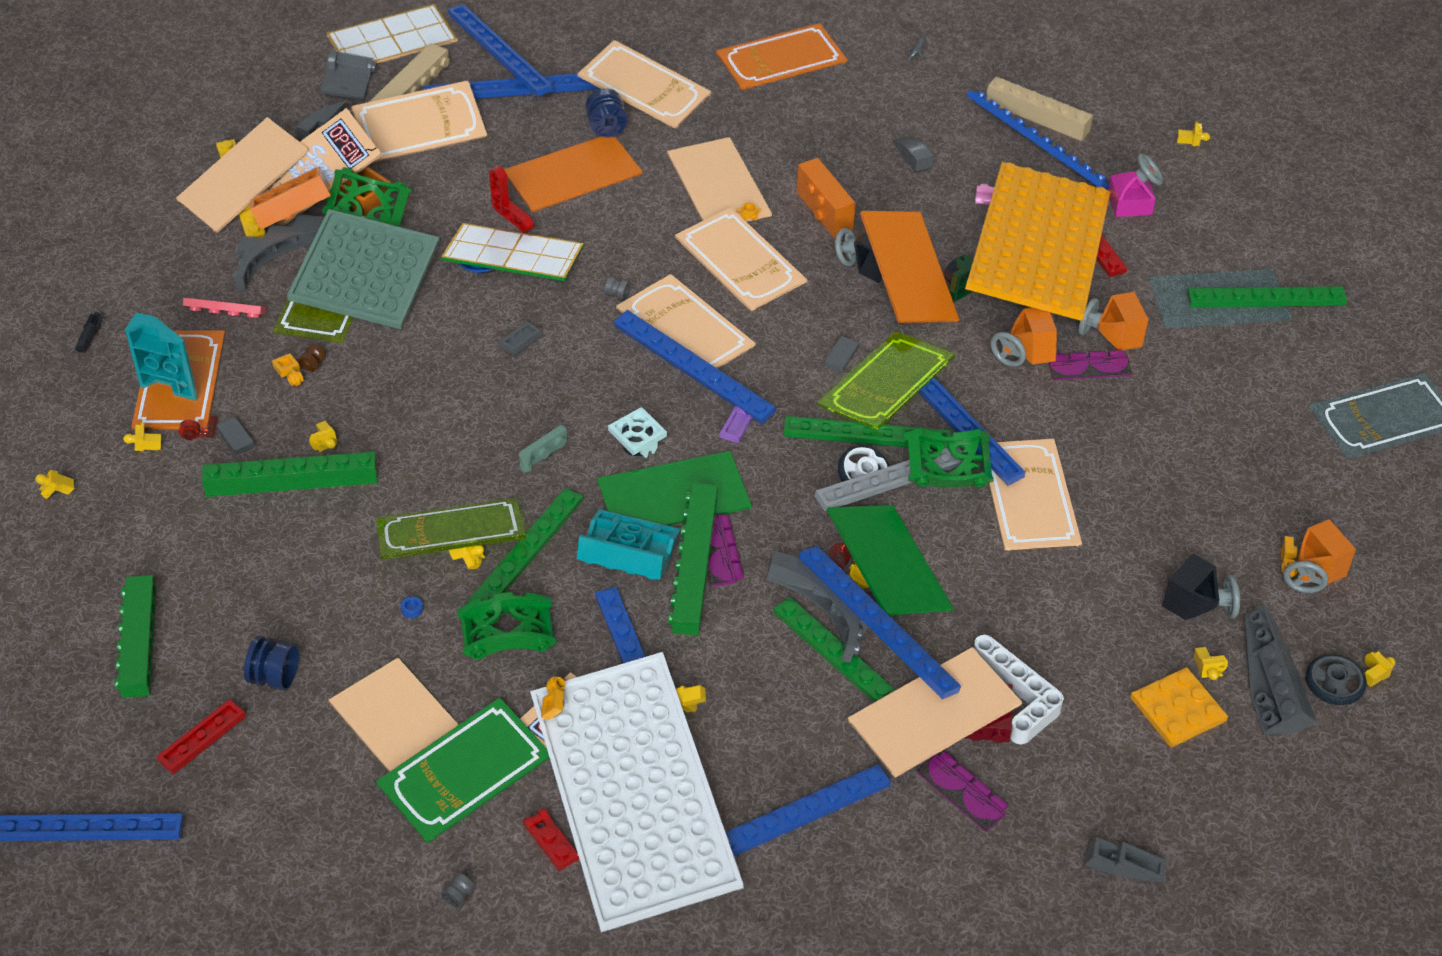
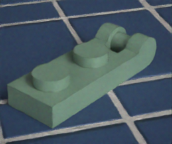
(542, 448)

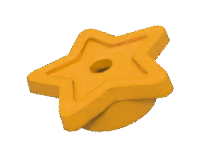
(749, 210)

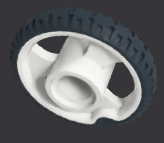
(868, 463)

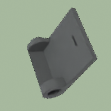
(347, 75)

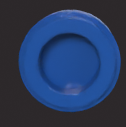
(411, 607)

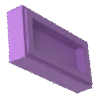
(735, 425)

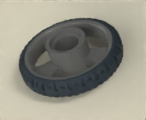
(1335, 679)

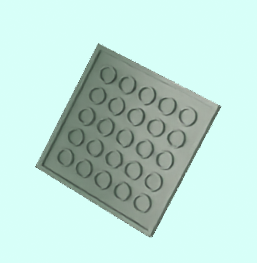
(363, 269)

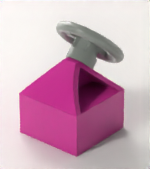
(1132, 191)

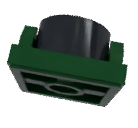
(957, 275)

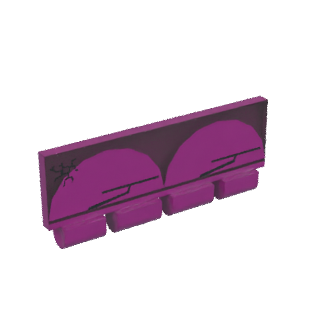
(1093, 367)
(724, 559)
(957, 788)

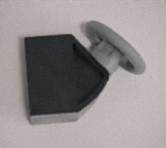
(859, 250)
(1195, 590)

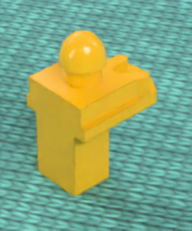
(1192, 137)
(324, 438)
(142, 440)
(54, 481)
(471, 555)
(1209, 666)
(1379, 667)
(690, 697)

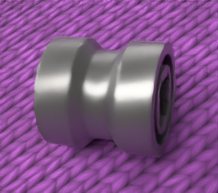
(617, 288)
(460, 888)

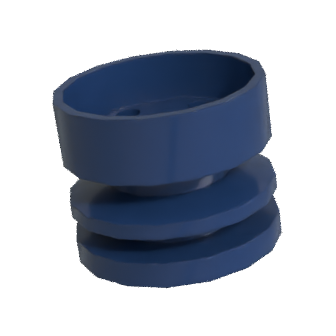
(606, 112)
(271, 663)

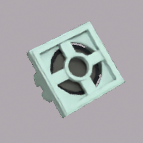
(638, 437)

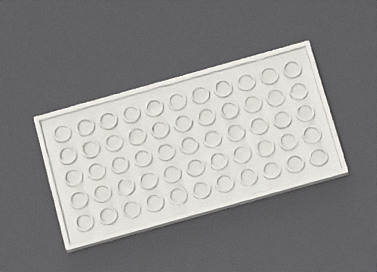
(636, 794)

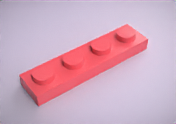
(217, 306)

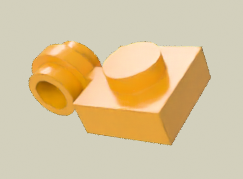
(288, 367)
(1288, 552)
(553, 702)

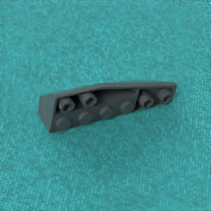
(1274, 679)

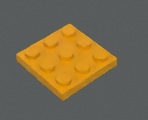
(1179, 707)

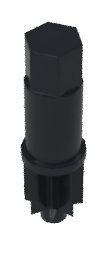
(88, 332)

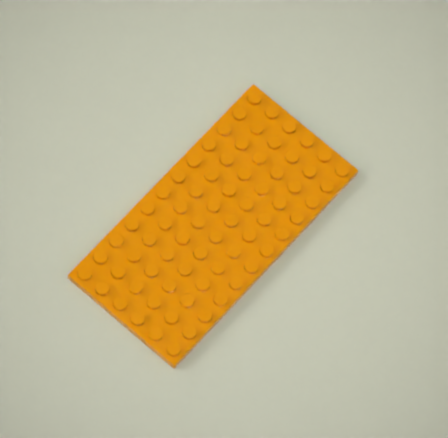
(1040, 241)

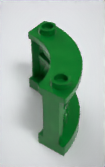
(371, 185)
(919, 447)
(494, 640)

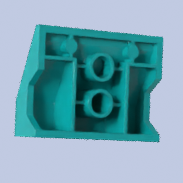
(160, 356)
(628, 544)

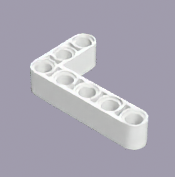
(1043, 698)

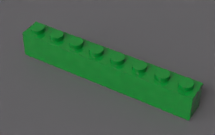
(289, 474)
(694, 559)

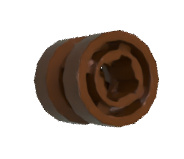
(310, 360)

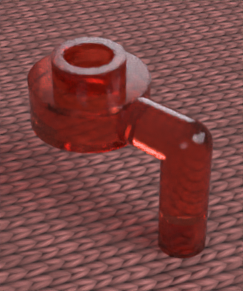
(192, 430)
(840, 548)

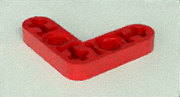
(502, 204)

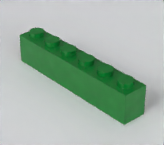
(136, 636)

